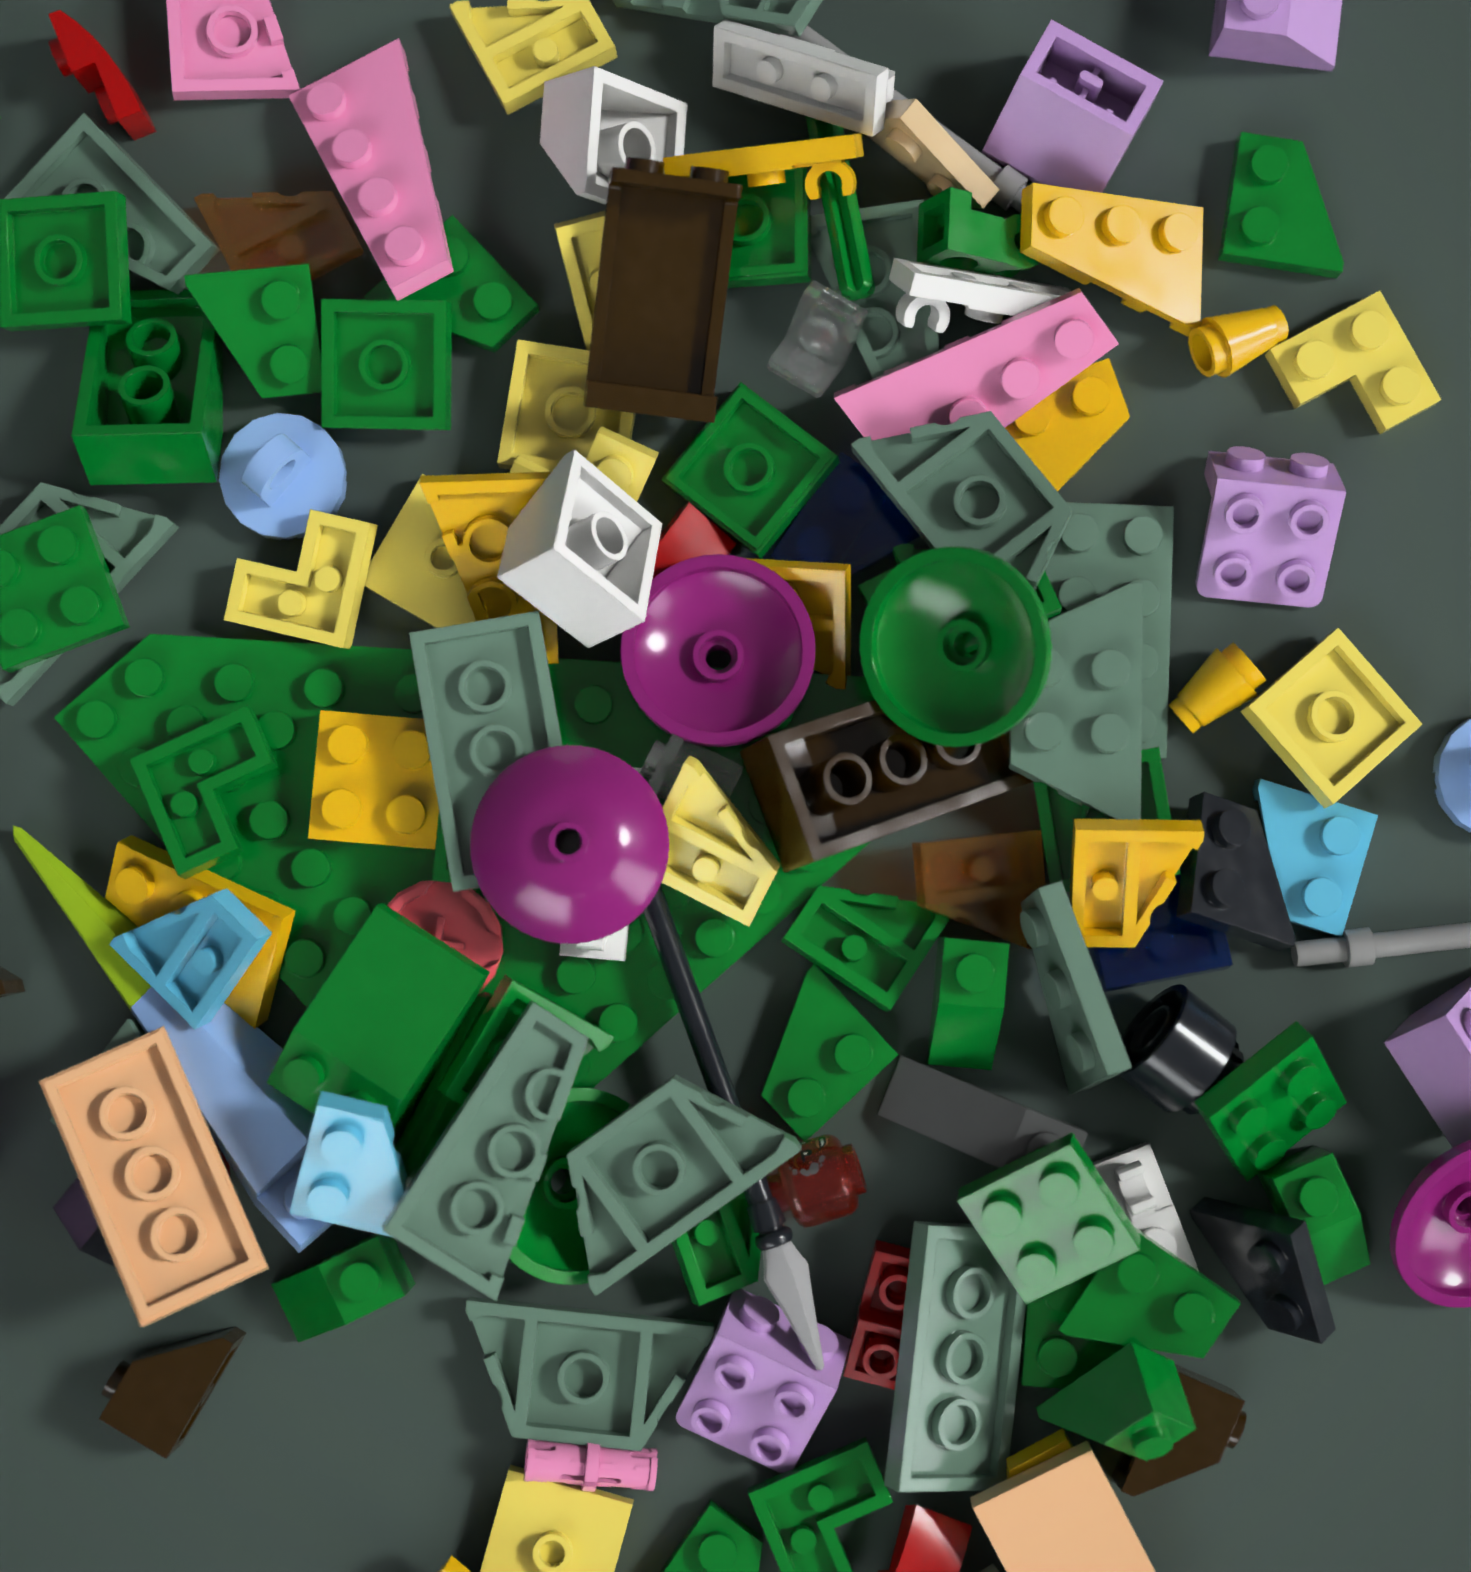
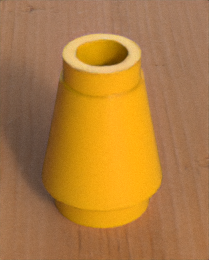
(1235, 339)
(1217, 688)

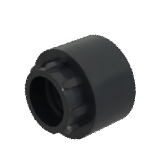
(1179, 1049)

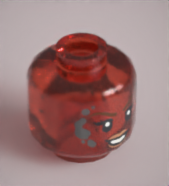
(819, 1182)

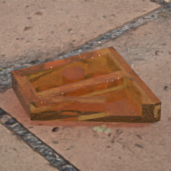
(281, 230)
(981, 879)

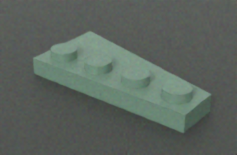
(481, 1173)

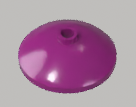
(728, 608)
(579, 893)
(1434, 1230)

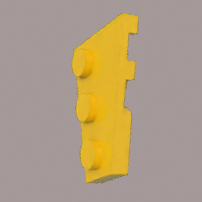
(1121, 243)
(474, 526)
(148, 887)

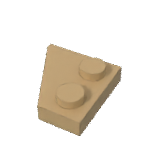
(930, 152)

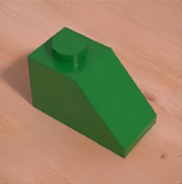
(967, 1002)
(1315, 1190)
(344, 1286)
(1125, 1403)

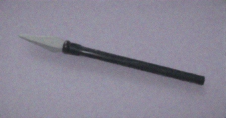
(784, 1267)

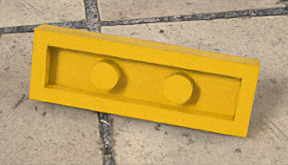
(768, 162)

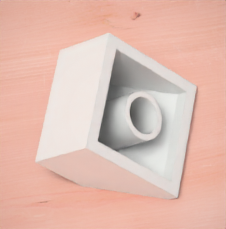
(583, 552)

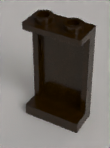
(661, 291)

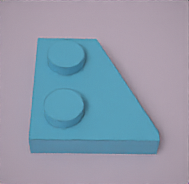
(1314, 853)
(195, 953)
(350, 1165)

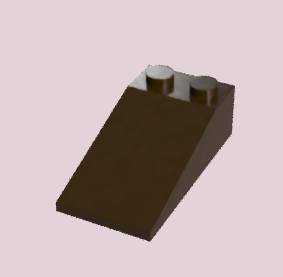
(862, 780)

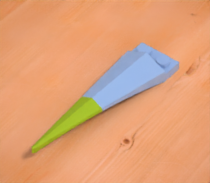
(223, 1060)

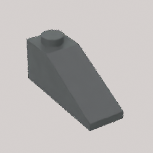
(968, 1115)

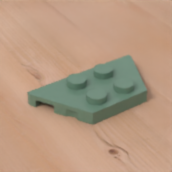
(970, 490)
(126, 540)
(1089, 715)
(664, 1172)
(584, 1370)

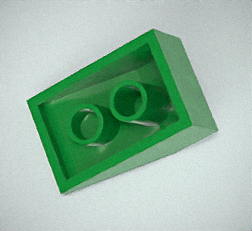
(152, 395)
(380, 1019)

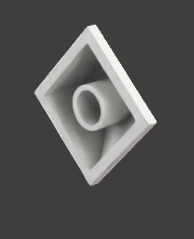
(600, 120)

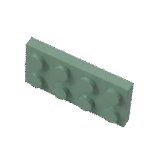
(1110, 549)
(482, 710)
(954, 1365)

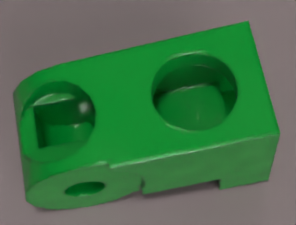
(969, 239)

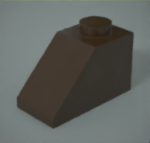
(167, 1388)
(1218, 1425)

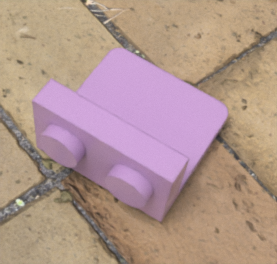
(1269, 527)
(760, 1385)

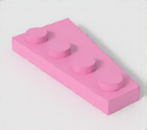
(227, 51)
(376, 155)
(992, 371)

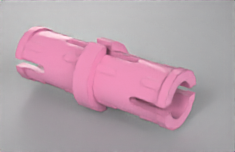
(590, 1465)

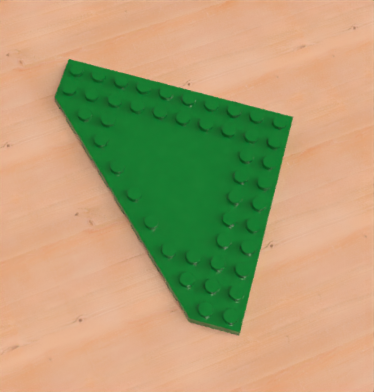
(188, 681)

